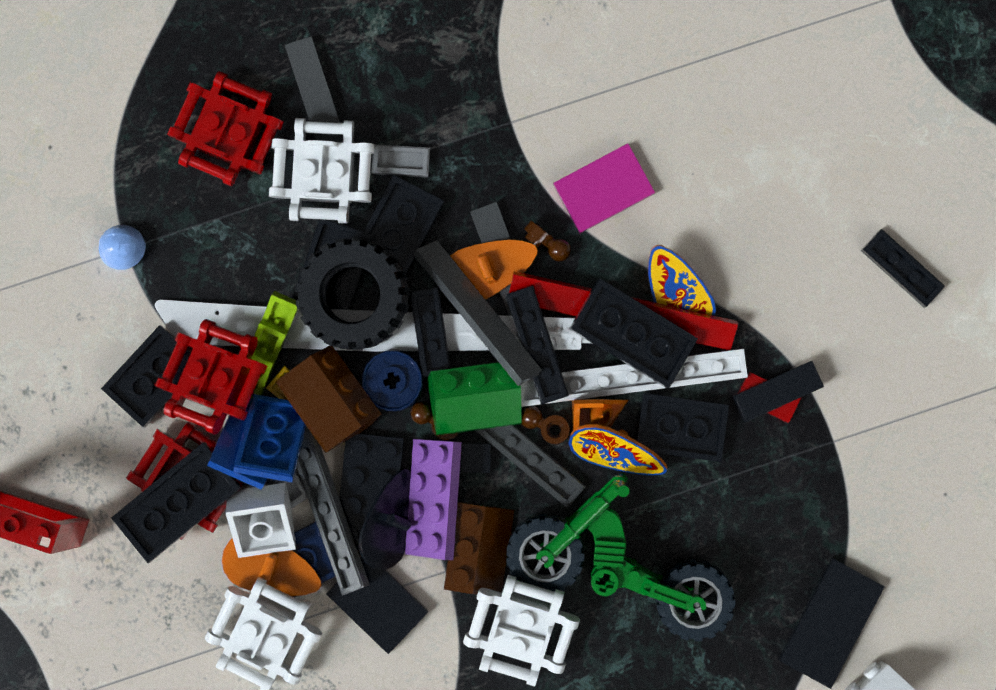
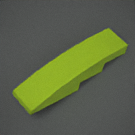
(272, 334)

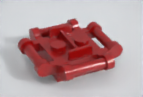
(225, 129)
(212, 377)
(175, 453)

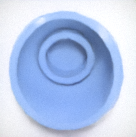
(121, 247)

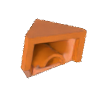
(596, 412)

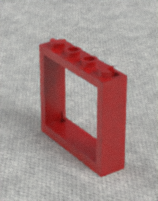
(28, 521)

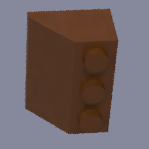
(328, 398)
(479, 548)

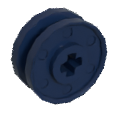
(379, 371)

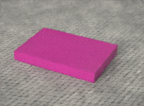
(603, 188)

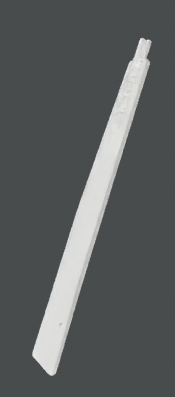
(243, 319)

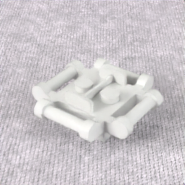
(322, 170)
(521, 629)
(263, 634)

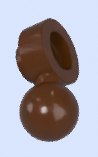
(558, 248)
(422, 414)
(533, 418)

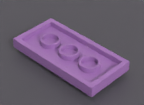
(433, 499)

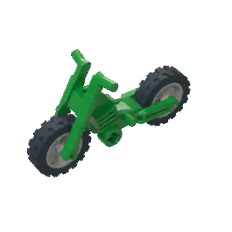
(623, 571)

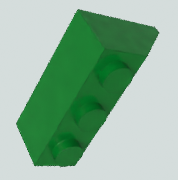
(473, 398)

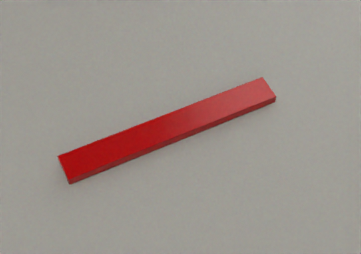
(570, 298)

